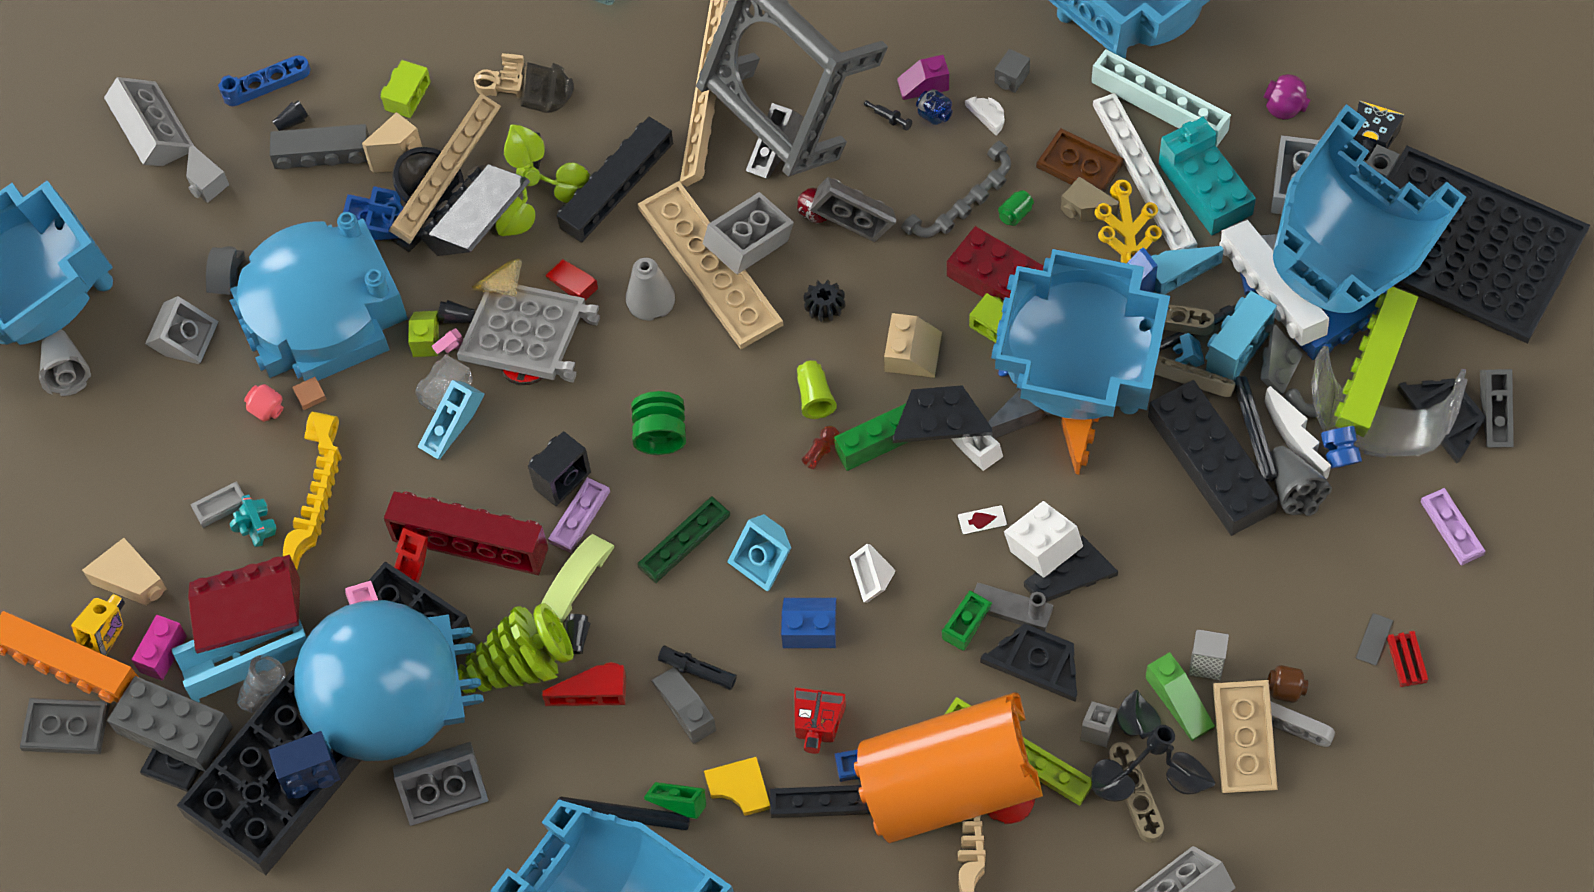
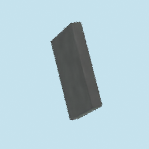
(64, 726)

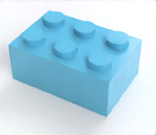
(1240, 336)

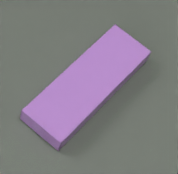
(579, 515)
(1452, 526)

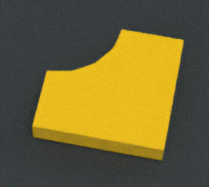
(741, 784)

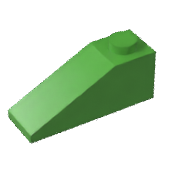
(1179, 696)

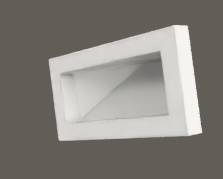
(871, 572)

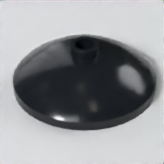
(411, 170)

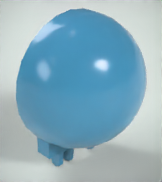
(382, 679)

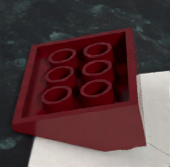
(244, 603)

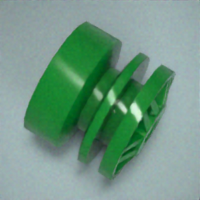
(658, 423)

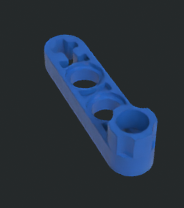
(232, 86)

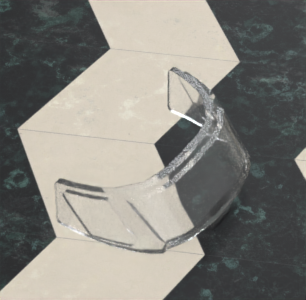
(1392, 430)

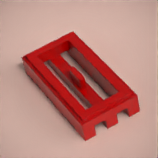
(1403, 638)

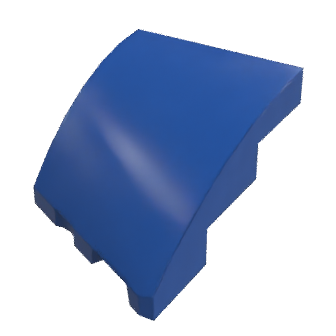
(378, 211)

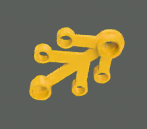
(1127, 227)

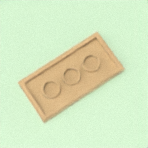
(1245, 736)

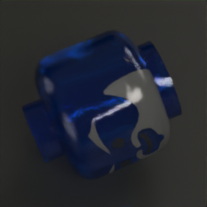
(934, 107)

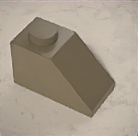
(1083, 199)

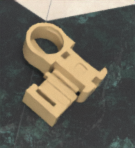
(509, 79)

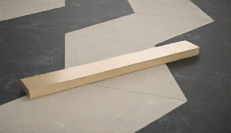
(444, 169)

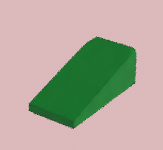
(966, 620)
(677, 798)

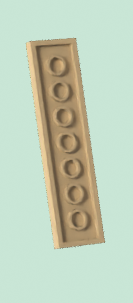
(730, 295)

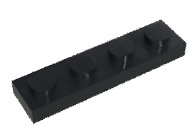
(817, 801)

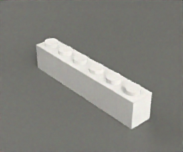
(1255, 261)

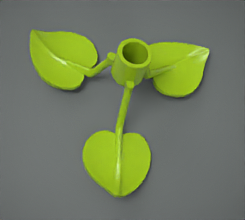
(520, 151)

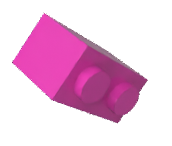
(155, 651)

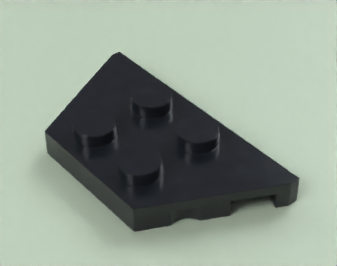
(940, 415)
(1468, 420)
(1037, 659)

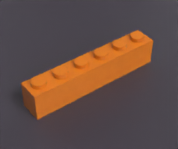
(64, 658)

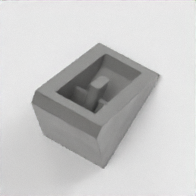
(1098, 724)

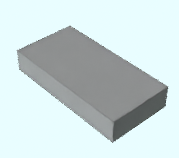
(218, 504)

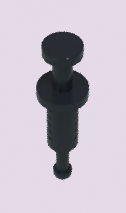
(892, 116)

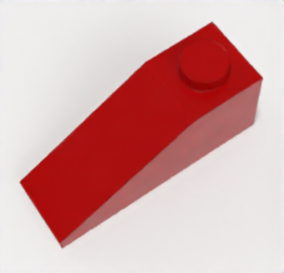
(593, 687)

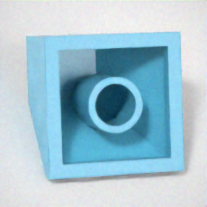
(760, 551)

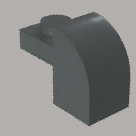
(222, 269)

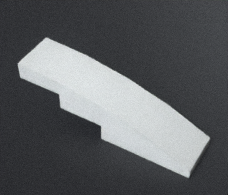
(1292, 428)

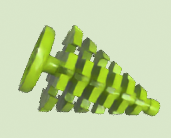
(519, 650)

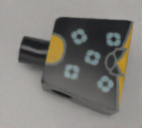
(1379, 128)

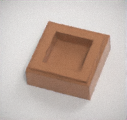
(309, 393)

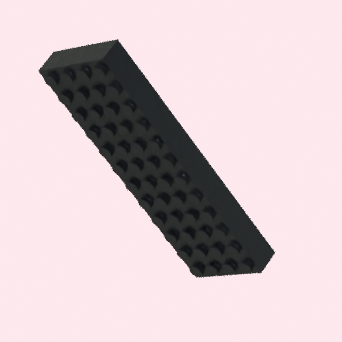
(240, 794)

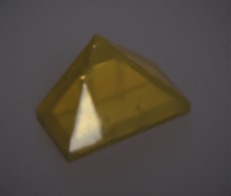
(502, 280)

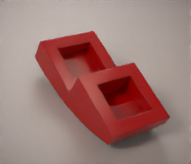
(412, 553)

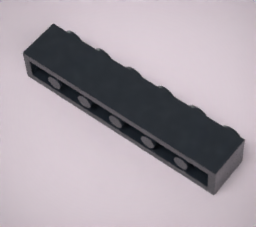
(614, 179)

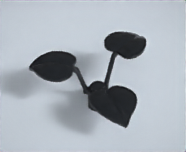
(1140, 718)

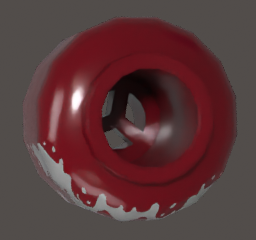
(804, 205)

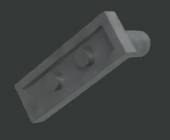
(1016, 607)

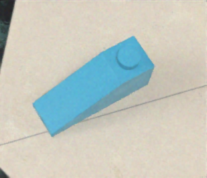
(1183, 265)
(450, 418)

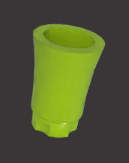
(814, 391)

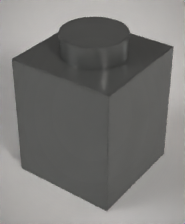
(1012, 70)

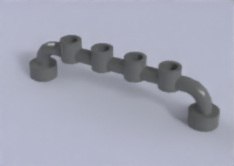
(962, 206)

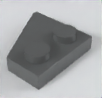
(1279, 360)

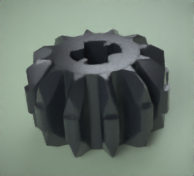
(824, 300)

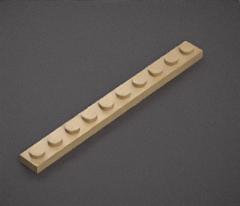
(702, 108)

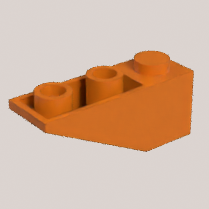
(1078, 435)

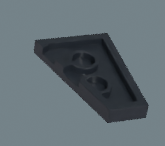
(1079, 570)

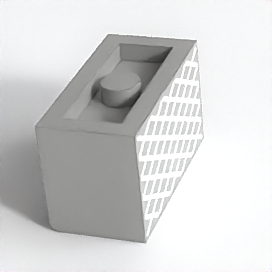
(1208, 654)

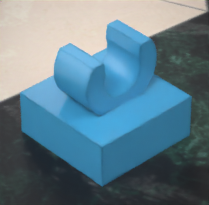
(1191, 350)

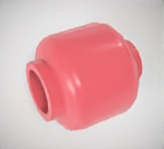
(264, 402)

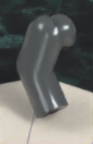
(1295, 399)

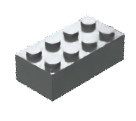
(170, 723)

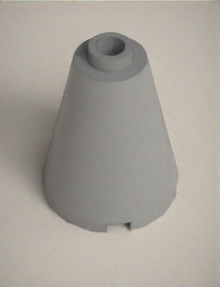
(649, 291)
(62, 365)

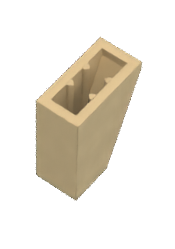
(125, 574)

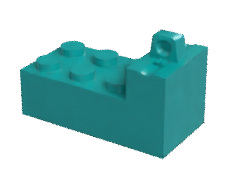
(1205, 176)

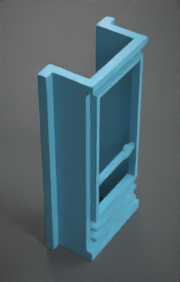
(204, 678)

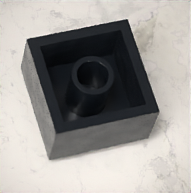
(559, 468)

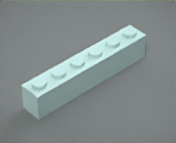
(1156, 94)

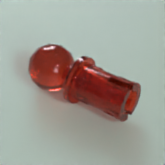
(820, 446)

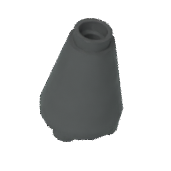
(1298, 483)

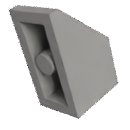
(204, 176)

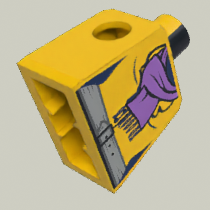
(99, 624)

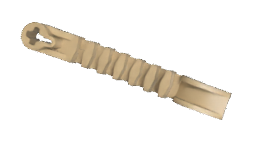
(974, 859)

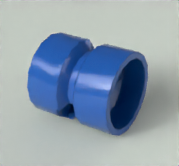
(1341, 447)

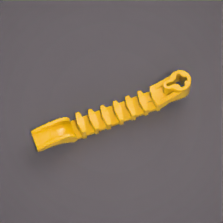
(321, 429)

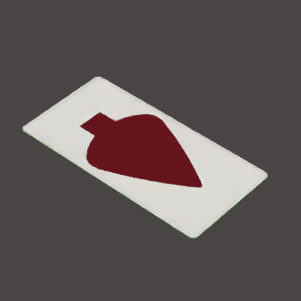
(982, 519)

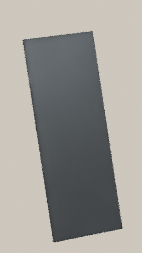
(1374, 639)

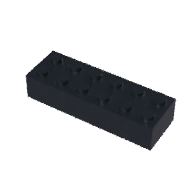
(1212, 457)

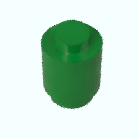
(1015, 208)

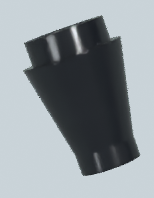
(290, 116)
(455, 313)
(577, 630)

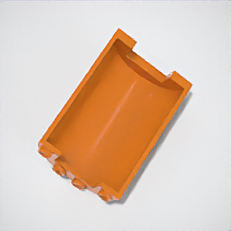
(947, 769)

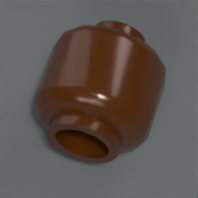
(1287, 683)

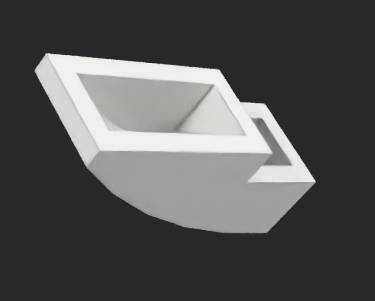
(980, 449)

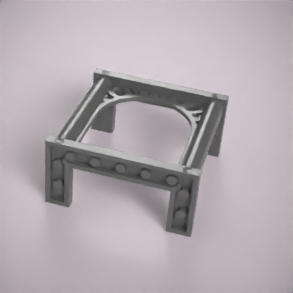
(725, 71)

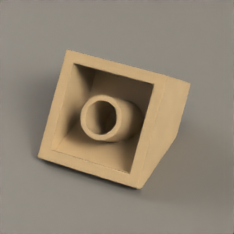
(390, 143)
(912, 346)

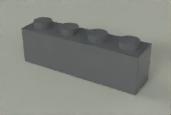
(318, 146)

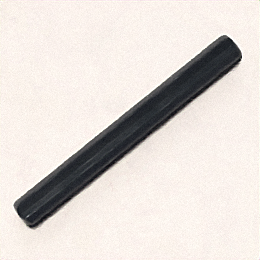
(1255, 428)
(630, 813)

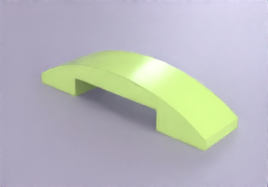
(575, 574)

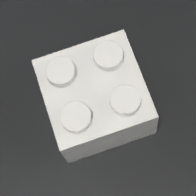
(1043, 539)

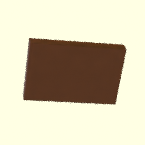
(1075, 157)

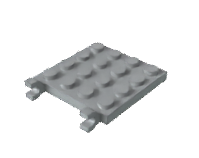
(526, 332)

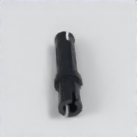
(691, 665)

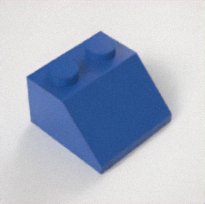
(809, 623)

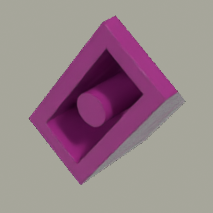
(924, 76)

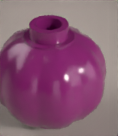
(1286, 97)

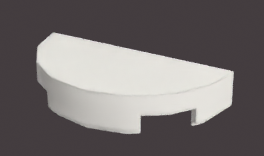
(988, 112)

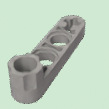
(1301, 725)

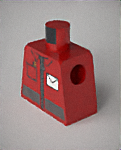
(817, 716)

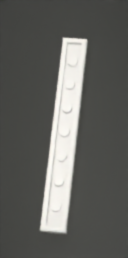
(1144, 172)

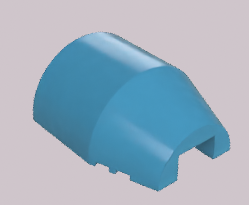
(1350, 228)
(606, 855)

